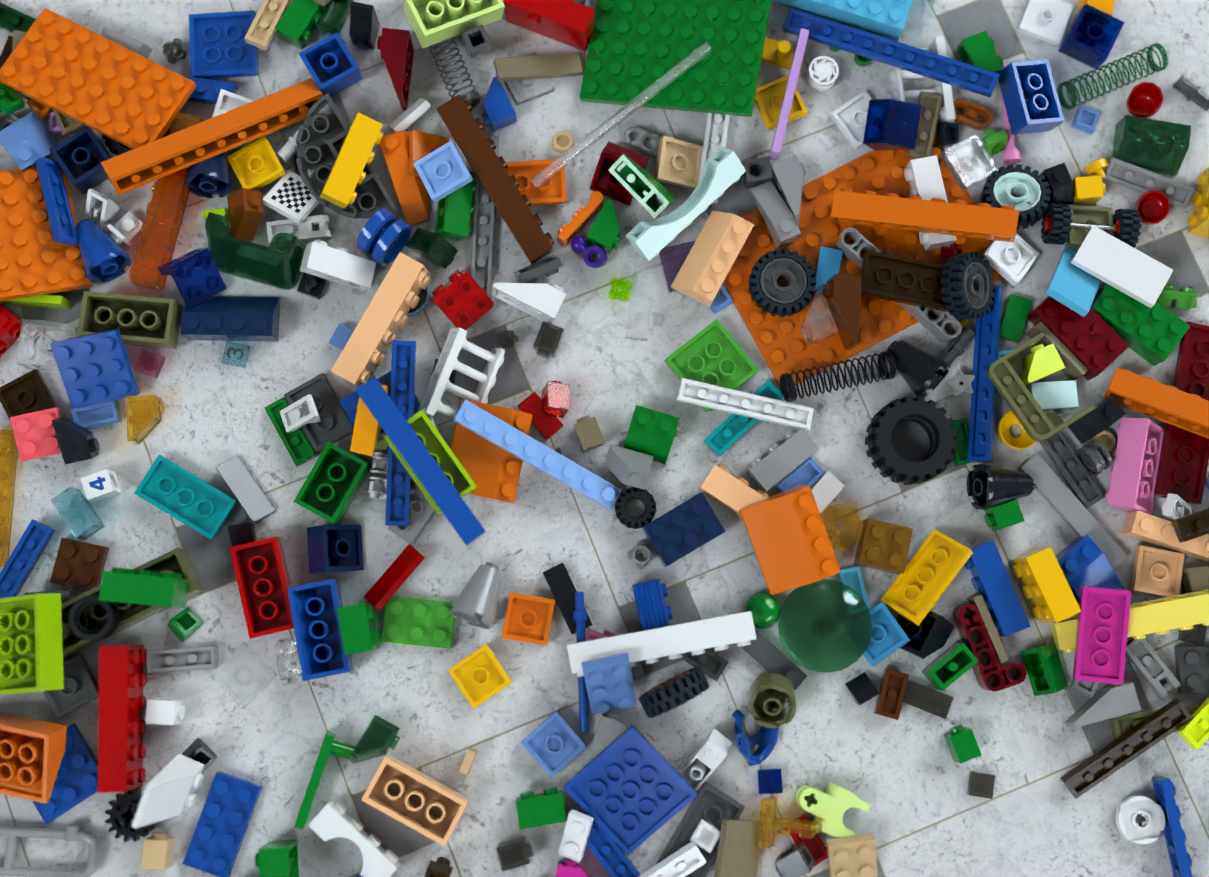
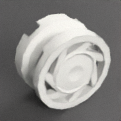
(822, 73)

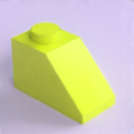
(1040, 363)

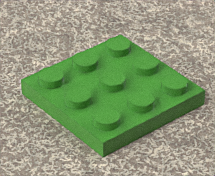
(712, 359)

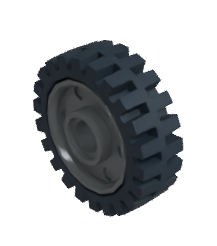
(794, 271)
(968, 286)

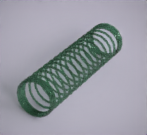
(1071, 88)

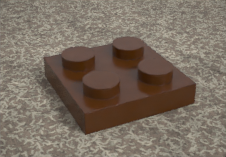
(79, 564)

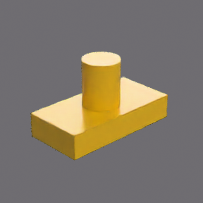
(778, 53)

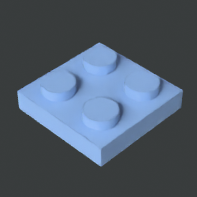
(443, 171)

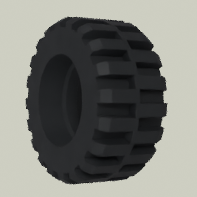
(934, 423)

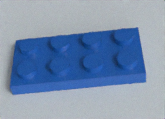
(222, 825)

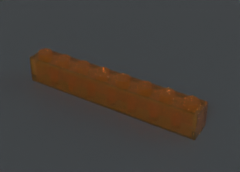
(162, 221)

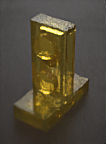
(783, 826)

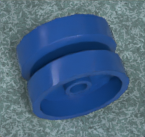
(384, 236)

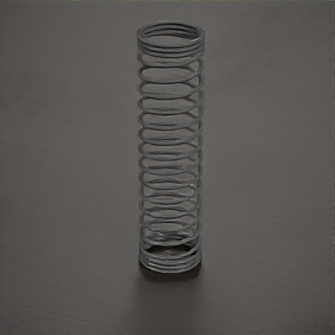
(469, 95)

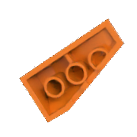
(409, 188)

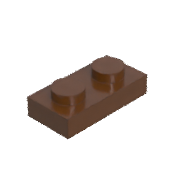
(891, 694)

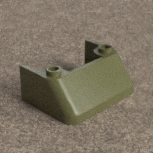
(1005, 377)

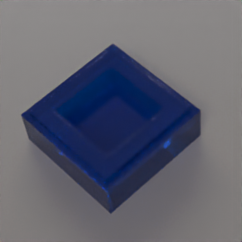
(769, 781)

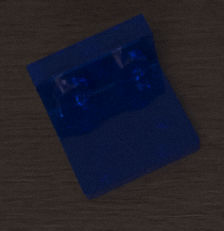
(194, 276)

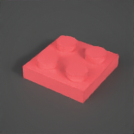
(36, 434)

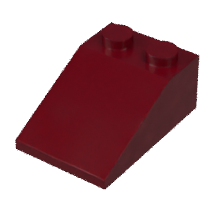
(398, 56)

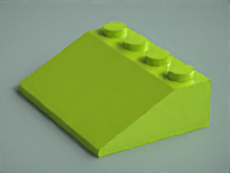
(31, 643)

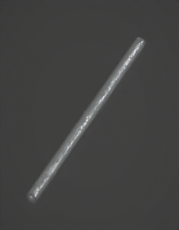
(621, 115)

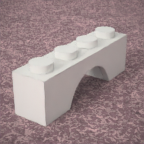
(334, 823)

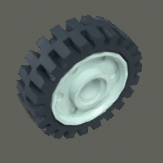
(1020, 190)

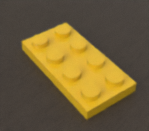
(926, 576)

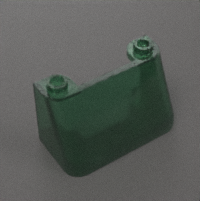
(270, 265)

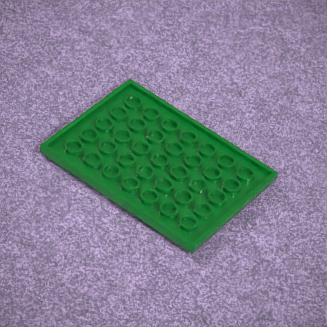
(646, 38)

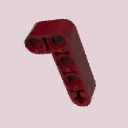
(983, 644)

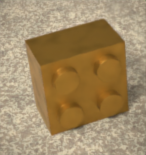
(883, 546)

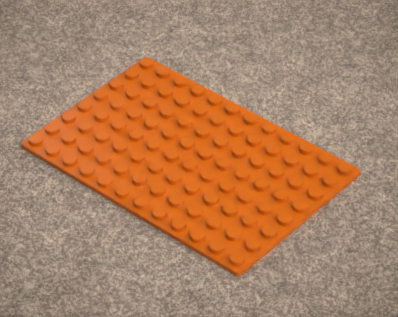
(780, 337)

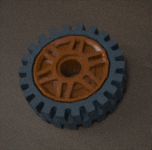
(674, 692)

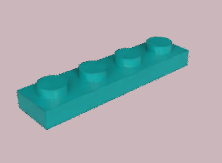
(736, 425)

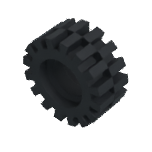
(649, 507)

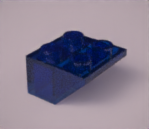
(891, 125)

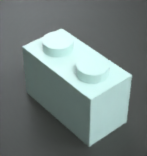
(1055, 396)

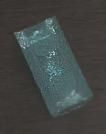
(77, 513)

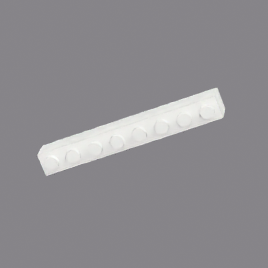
(667, 641)

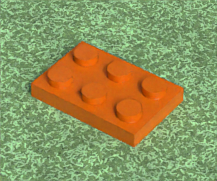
(549, 193)

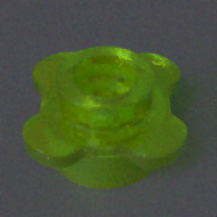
(624, 294)

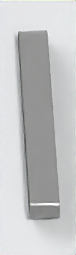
(936, 326)

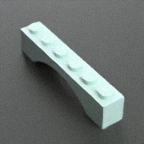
(719, 173)

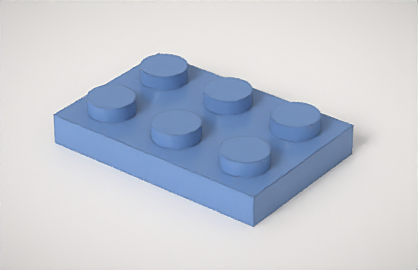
(609, 683)

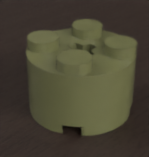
(772, 700)

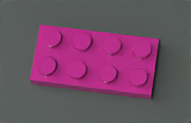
(1102, 635)

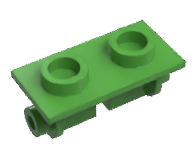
(1183, 298)

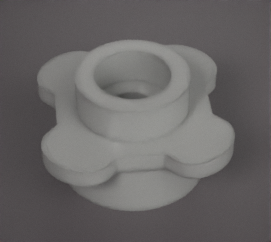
(647, 555)

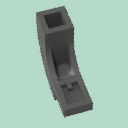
(475, 41)

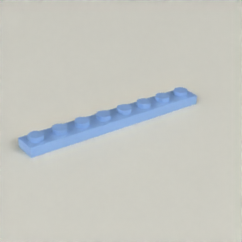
(537, 454)

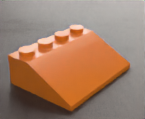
(488, 465)
(790, 540)
(30, 756)

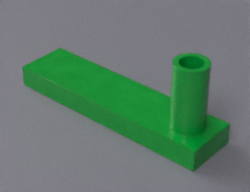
(328, 747)

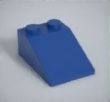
(1086, 566)

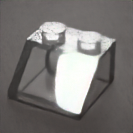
(35, 342)

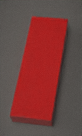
(394, 577)

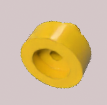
(1097, 168)

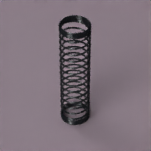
(791, 394)

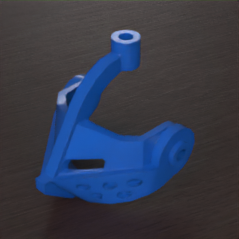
(765, 738)

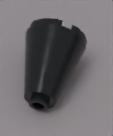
(918, 367)
(997, 486)

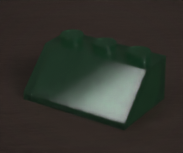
(1151, 144)

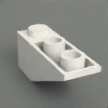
(706, 758)

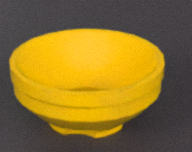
(1020, 443)

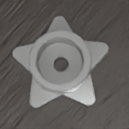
(960, 389)

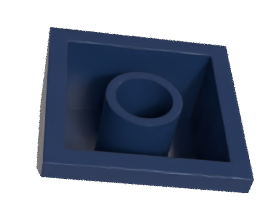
(334, 548)

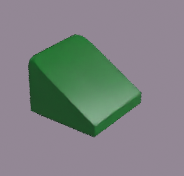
(184, 624)

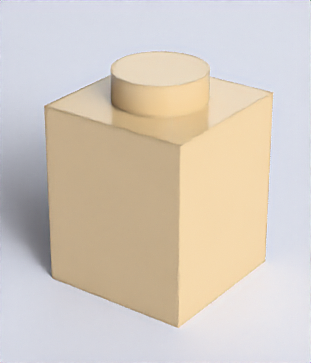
(157, 851)

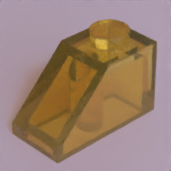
(143, 415)

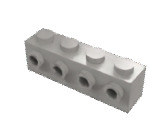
(420, 516)

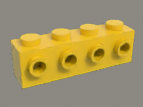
(351, 160)

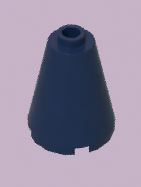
(209, 177)

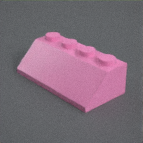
(1135, 465)

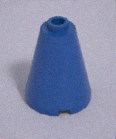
(100, 253)

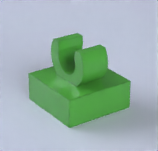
(994, 141)

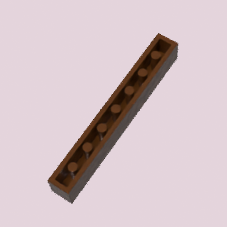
(495, 179)

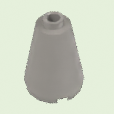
(479, 597)

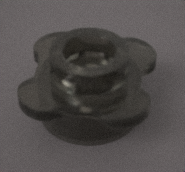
(168, 50)
(506, 339)

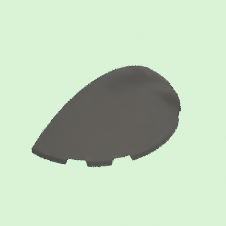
(317, 149)

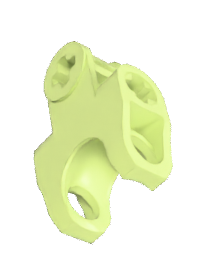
(830, 807)

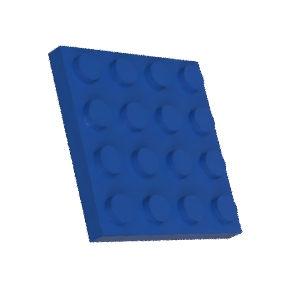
(630, 789)

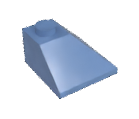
(27, 141)

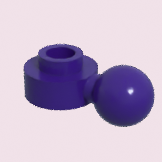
(580, 245)

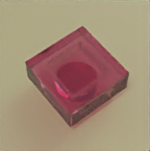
(149, 363)

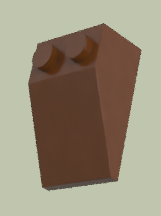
(844, 302)

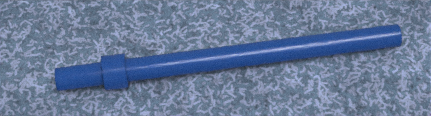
(580, 616)

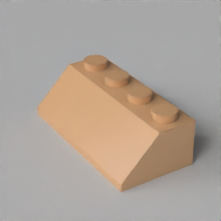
(712, 256)

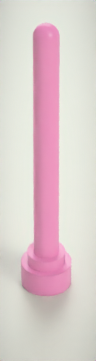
(1011, 154)

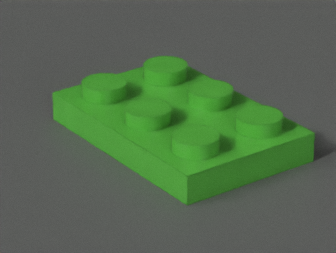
(418, 622)

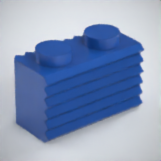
(651, 604)

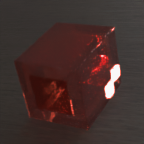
(555, 399)

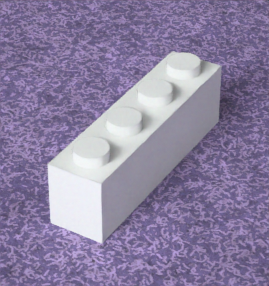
(927, 183)

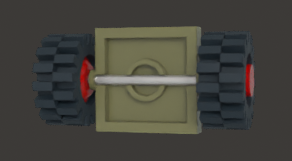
(1073, 222)

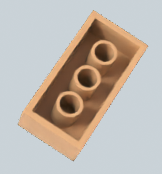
(415, 799)

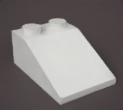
(532, 298)
(169, 791)

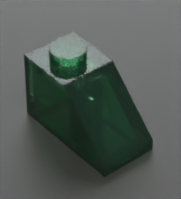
(432, 247)
(376, 740)

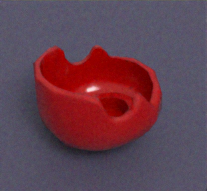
(1144, 100)
(1152, 207)

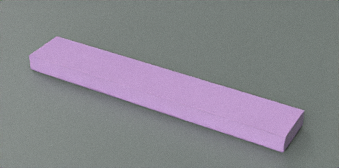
(789, 94)

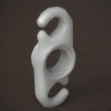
(642, 135)

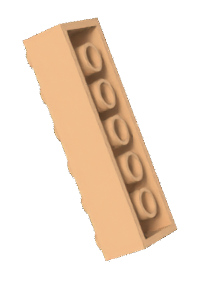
(382, 320)

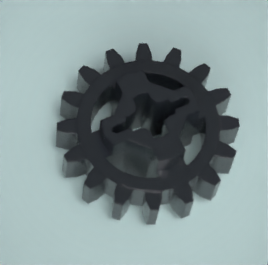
(122, 814)

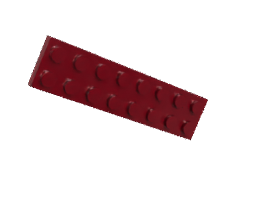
(1184, 453)

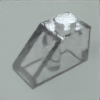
(818, 320)

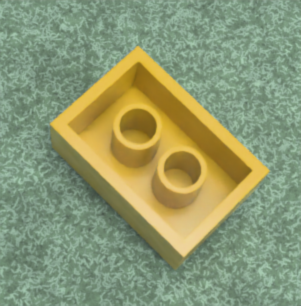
(1199, 218)
(1045, 586)

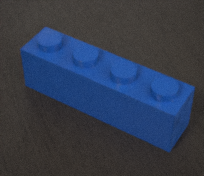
(996, 588)

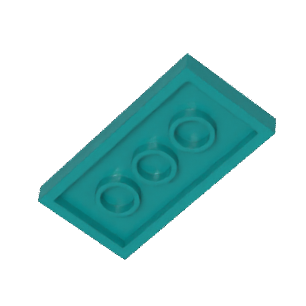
(186, 497)

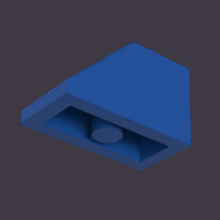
(497, 107)

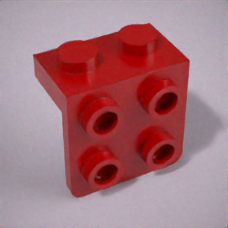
(462, 299)

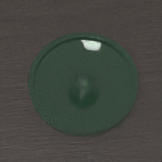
(824, 626)

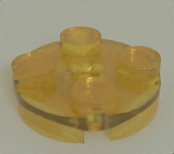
(851, 522)

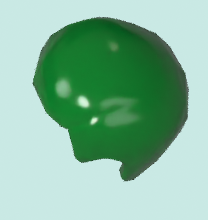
(764, 610)

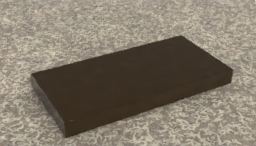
(902, 280)

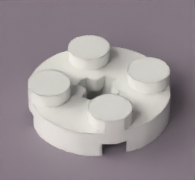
(1152, 825)

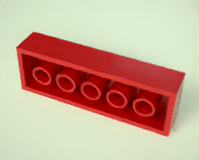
(121, 718)

